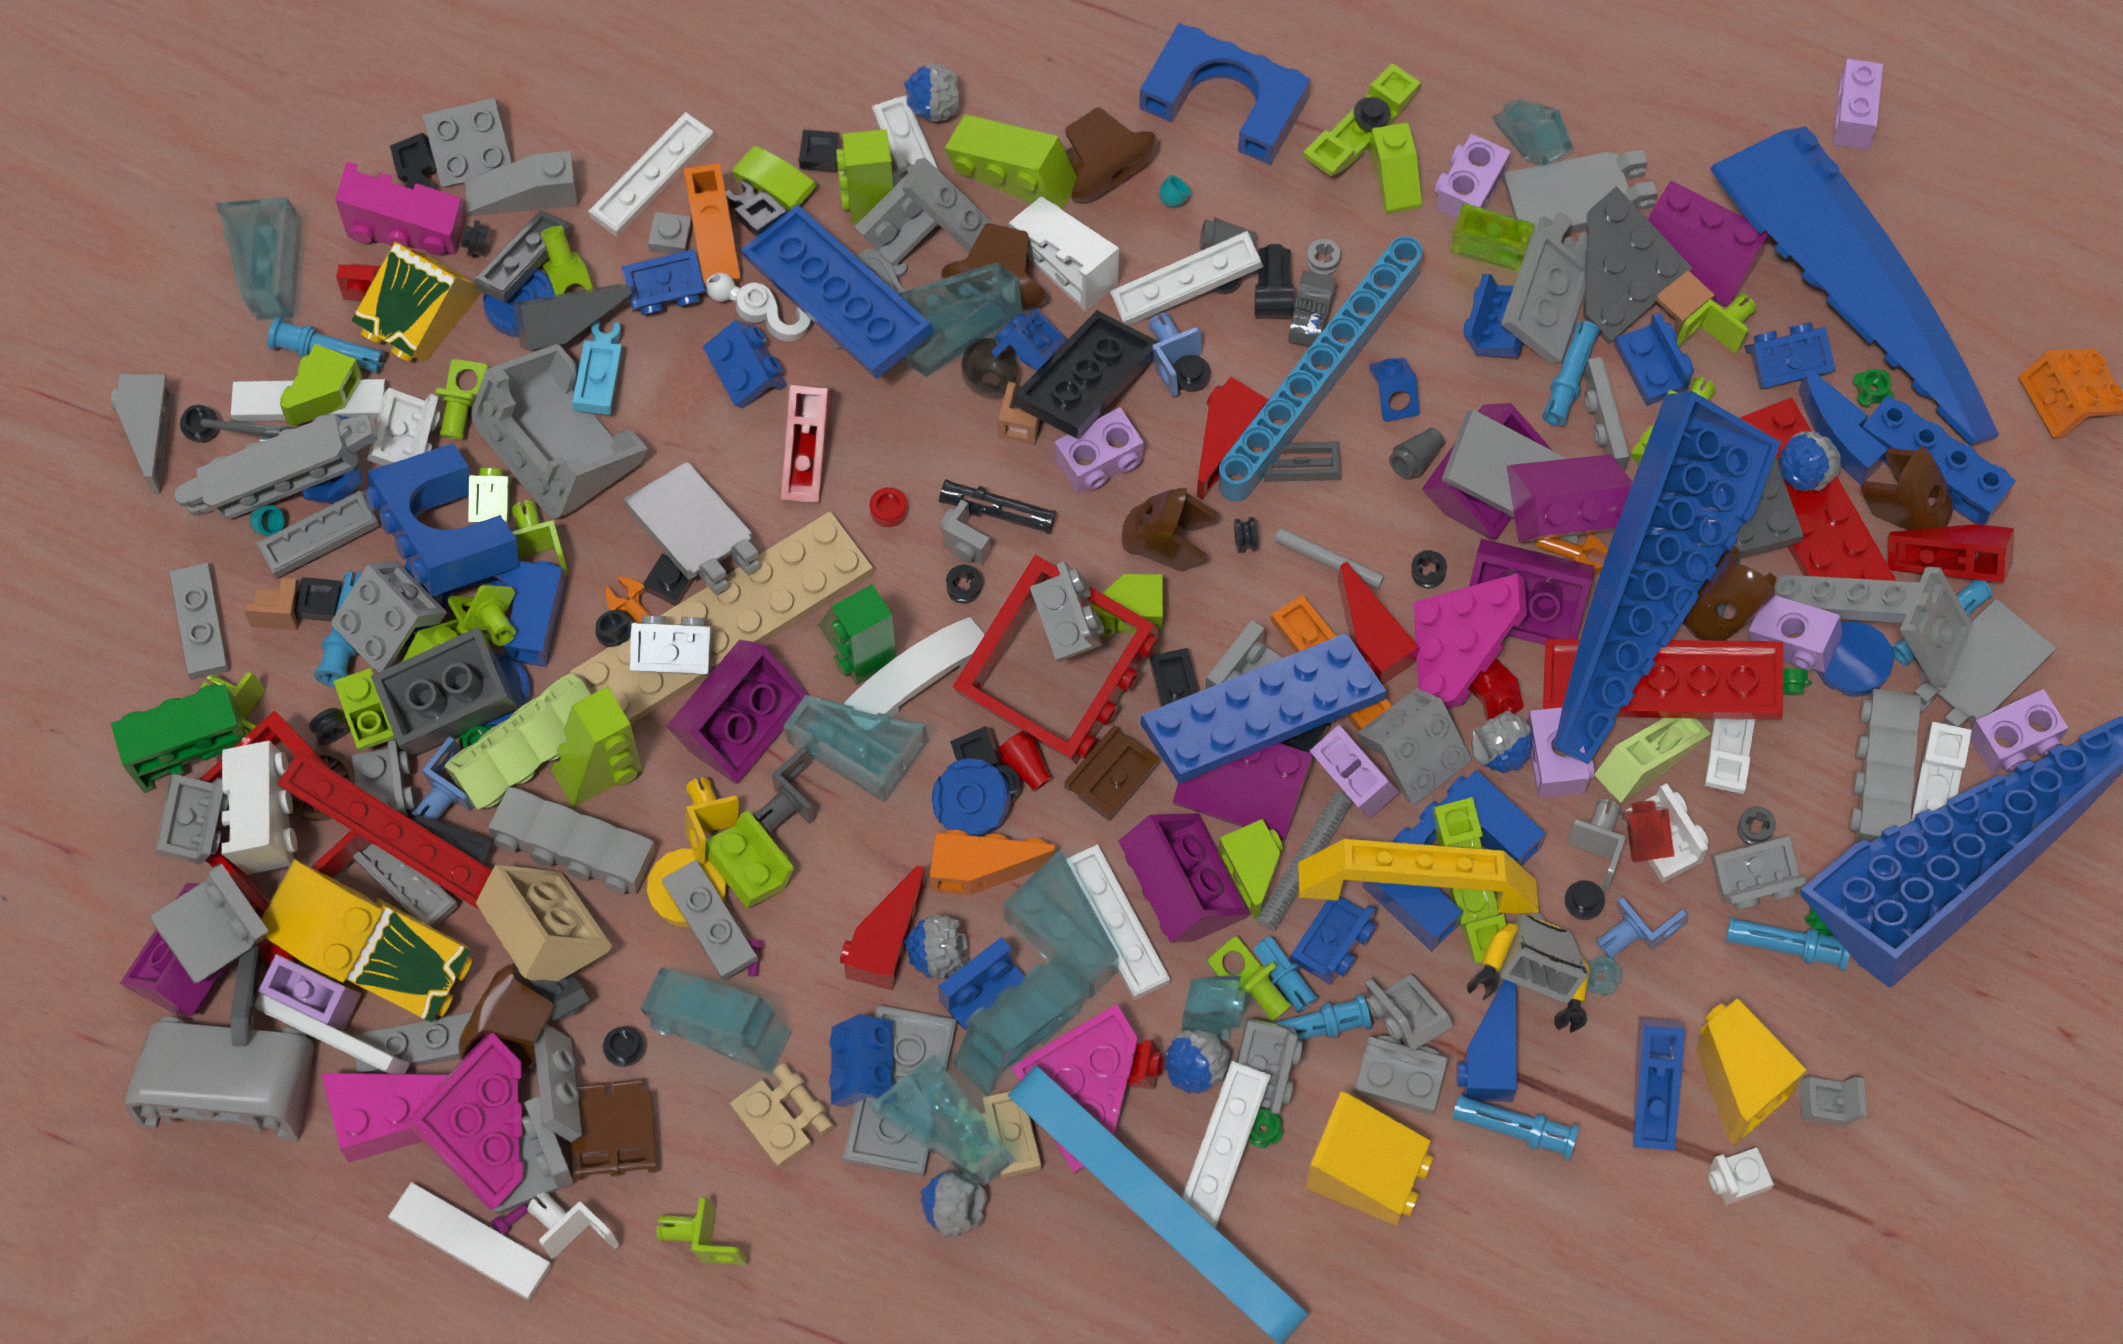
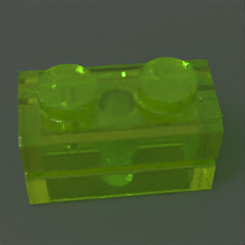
(1491, 237)

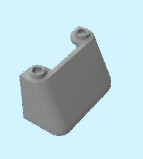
(547, 446)
(202, 1077)

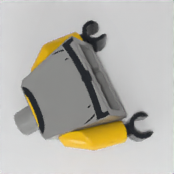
(1540, 960)

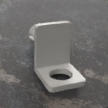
(1599, 836)

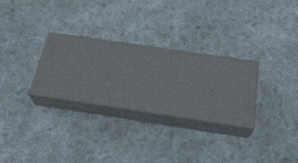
(518, 258)
(245, 995)

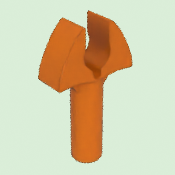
(1578, 552)
(631, 606)

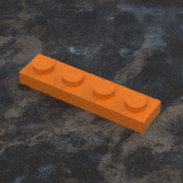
(1305, 628)

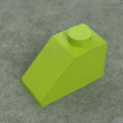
(1396, 167)
(1252, 861)

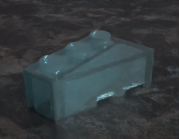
(264, 253)
(961, 311)
(857, 744)
(1062, 925)
(716, 1019)
(1018, 1022)
(943, 1120)

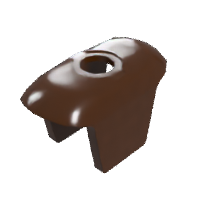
(1105, 153)
(1007, 248)
(1908, 500)
(1157, 537)
(1733, 585)
(509, 1012)

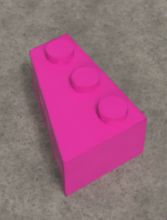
(393, 213)
(373, 1109)

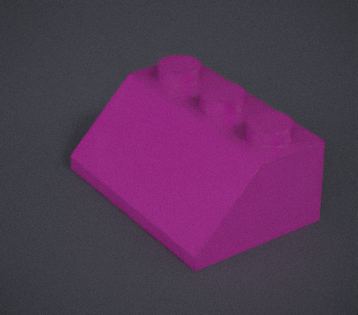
(1710, 238)
(1567, 497)
(1464, 507)
(1553, 588)
(737, 710)
(1251, 789)
(1183, 876)
(163, 980)

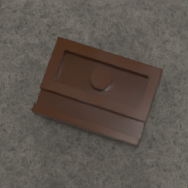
(1111, 773)

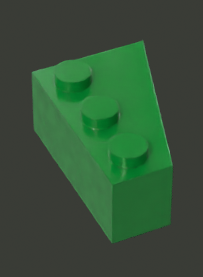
(860, 634)
(177, 733)

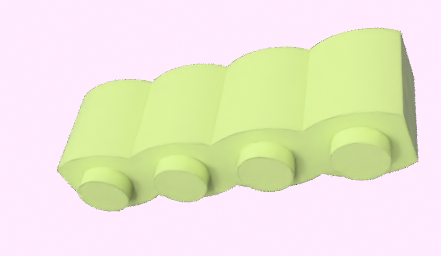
(516, 746)

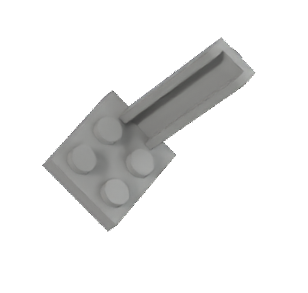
(1928, 610)

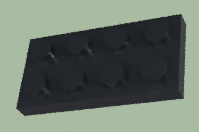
(1085, 374)

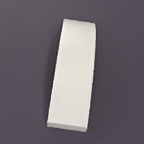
(917, 668)
(1729, 754)
(1940, 767)

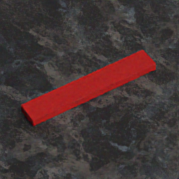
(385, 827)

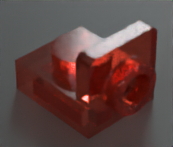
(1648, 831)

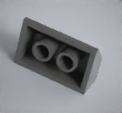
(444, 692)

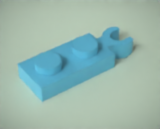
(598, 371)

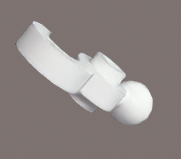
(755, 305)

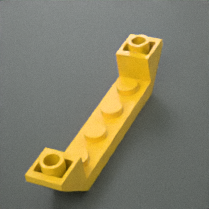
(1421, 865)

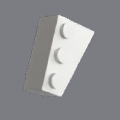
(1069, 252)
(257, 808)

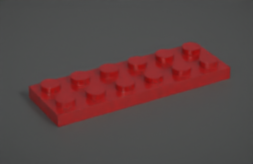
(1833, 531)
(1689, 680)

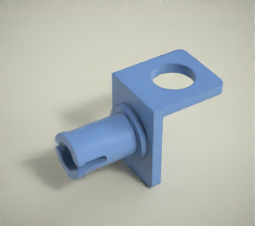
(1171, 347)
(442, 791)
(1634, 928)

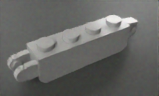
(277, 466)

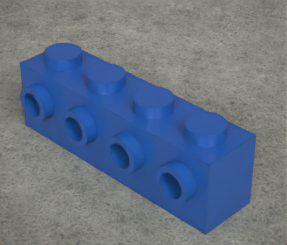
(1973, 482)

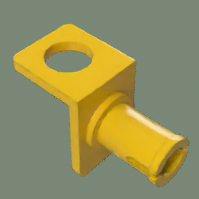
(707, 815)

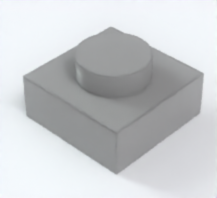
(669, 233)

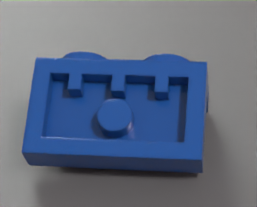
(1031, 337)
(1790, 356)
(1655, 360)
(979, 982)

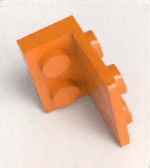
(2071, 387)

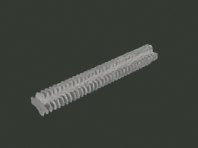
(1315, 842)

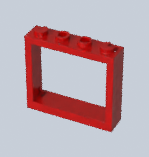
(1002, 630)
(277, 729)

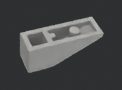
(524, 185)
(145, 410)

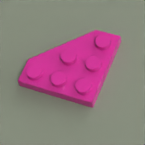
(1463, 634)
(1090, 1067)
(477, 1121)

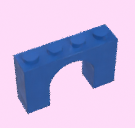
(1197, 57)
(438, 556)
(535, 610)
(1504, 828)

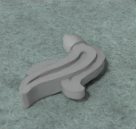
(882, 268)

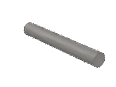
(1327, 556)

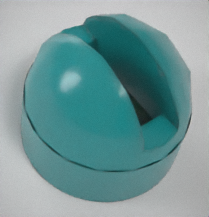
(1174, 191)
(266, 520)

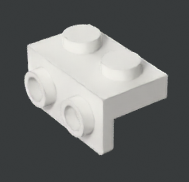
(403, 427)
(1688, 840)

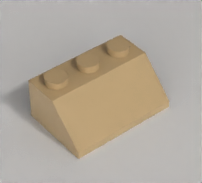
(541, 922)

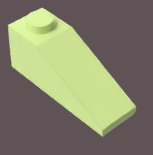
(1649, 755)

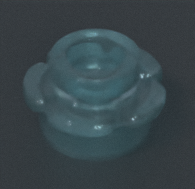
(1612, 972)

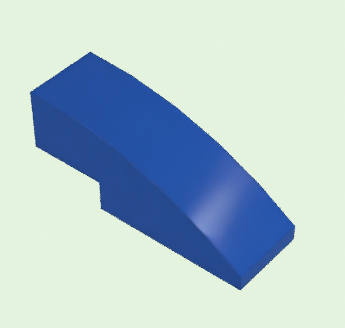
(1842, 423)

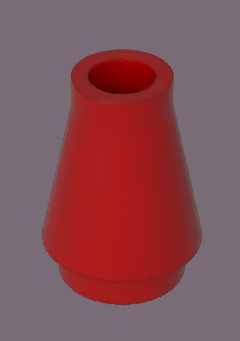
(1024, 757)

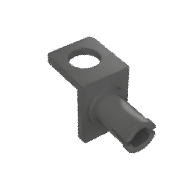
(788, 798)

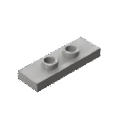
(945, 203)
(1601, 403)
(317, 534)
(199, 621)
(406, 886)
(709, 920)
(417, 1042)
(557, 1083)

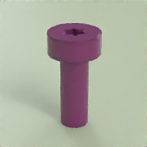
(756, 945)
(501, 1225)

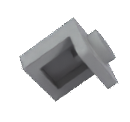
(961, 539)
(1833, 1101)

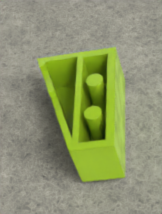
(1012, 160)
(864, 171)
(597, 749)

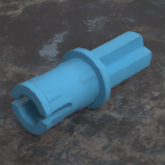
(1285, 974)

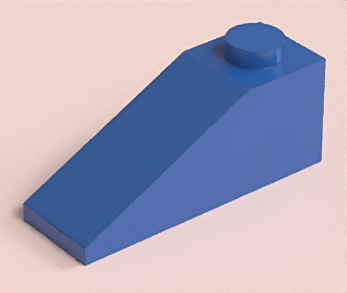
(1490, 1059)
(1657, 1082)

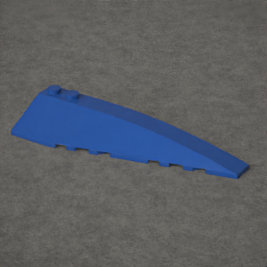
(1821, 221)
(1679, 518)
(1928, 878)

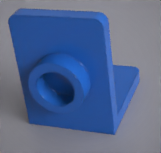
(1395, 376)

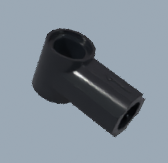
(1273, 292)

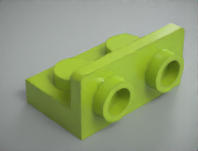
(749, 860)

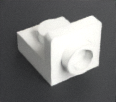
(1739, 1176)

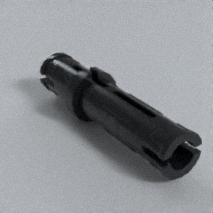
(1041, 518)

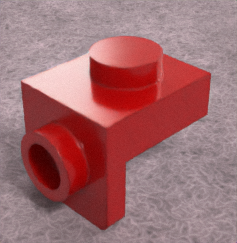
(355, 280)
(1497, 690)
(1146, 1065)

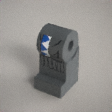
(1311, 307)

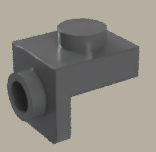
(565, 995)

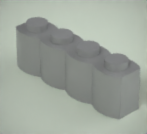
(1887, 763)
(571, 840)

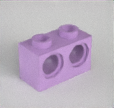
(1857, 104)
(1477, 181)
(1094, 446)
(2013, 726)
(1354, 771)

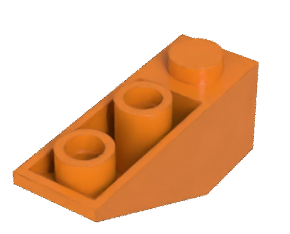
(711, 221)
(978, 863)

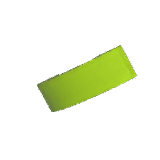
(1346, 141)
(1460, 827)

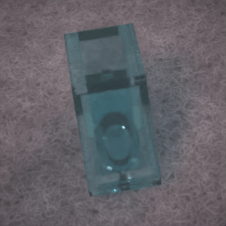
(1534, 130)
(1214, 1005)

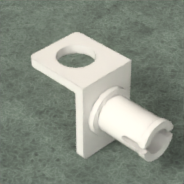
(566, 1226)

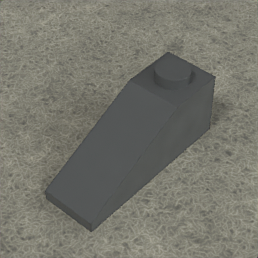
(563, 316)

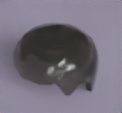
(984, 372)

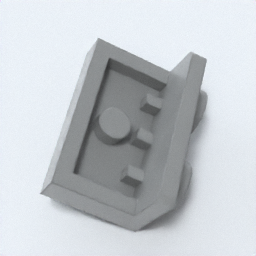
(190, 819)
(1757, 872)
(1407, 1011)
(1272, 1051)

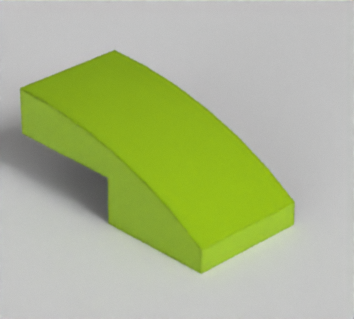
(774, 176)

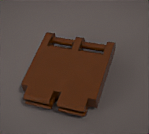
(614, 1130)

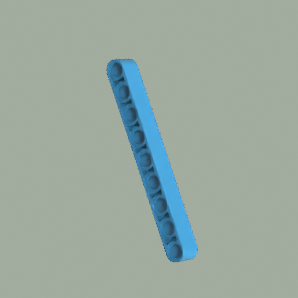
(1316, 382)
(1158, 1205)

